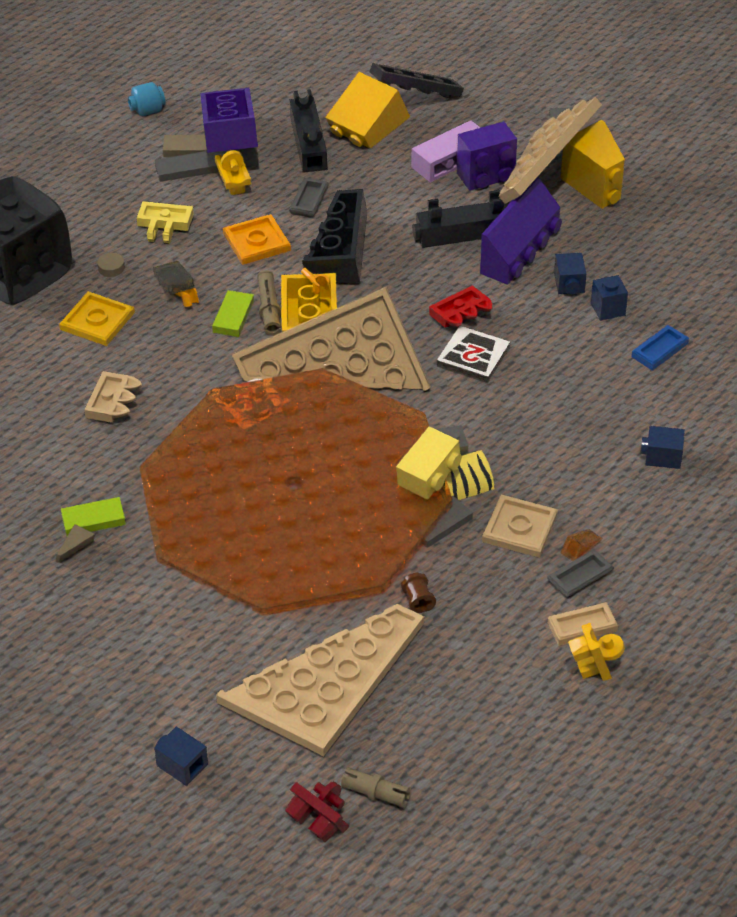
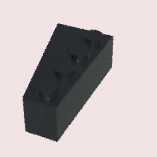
(340, 238)

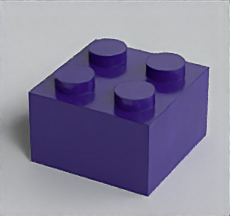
(486, 155)

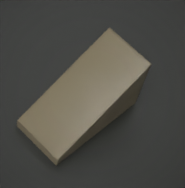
(76, 540)

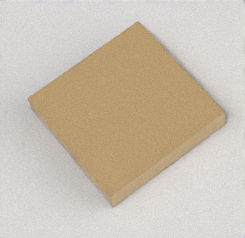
(520, 526)

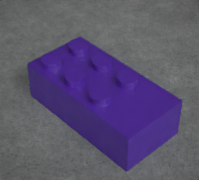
(228, 120)

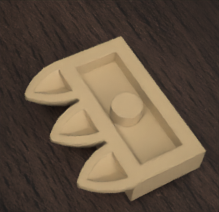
(110, 395)

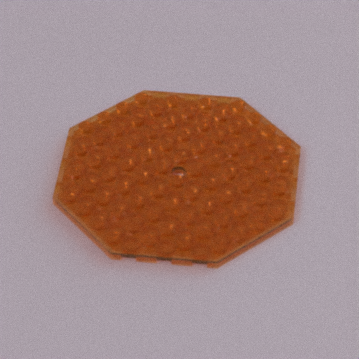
(233, 522)

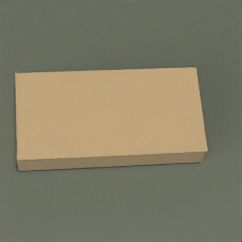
(568, 624)

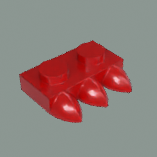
(460, 306)

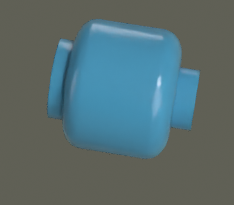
(146, 99)

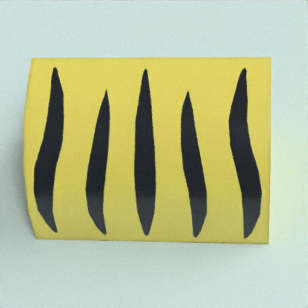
(471, 476)

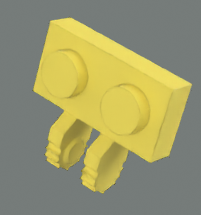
(164, 216)

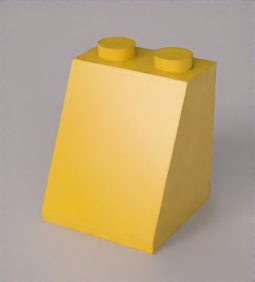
(367, 111)
(594, 165)

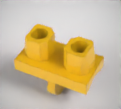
(233, 171)
(592, 653)

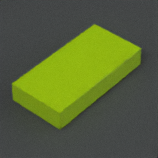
(233, 313)
(94, 515)

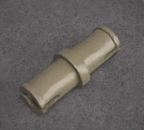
(376, 787)

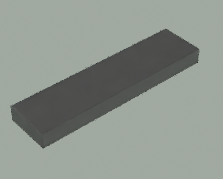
(197, 164)

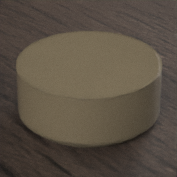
(110, 264)

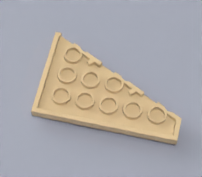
(545, 146)
(354, 341)
(328, 684)

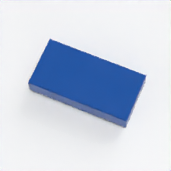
(660, 347)

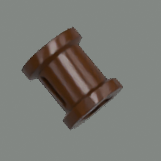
(416, 587)

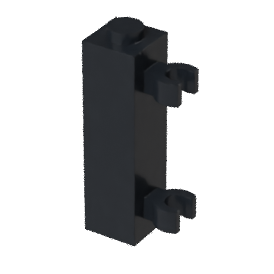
(308, 133)
(456, 224)

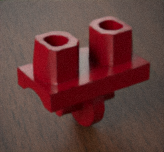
(305, 802)

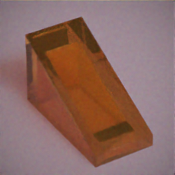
(579, 544)

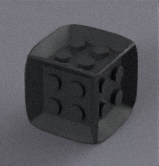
(32, 241)

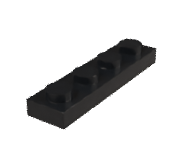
(421, 81)

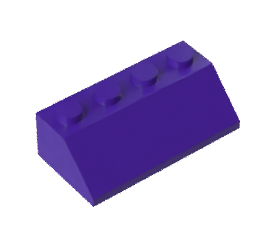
(519, 233)

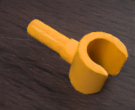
(317, 280)
(188, 297)

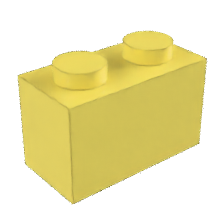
(428, 463)

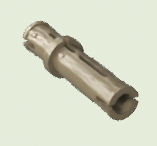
(271, 320)

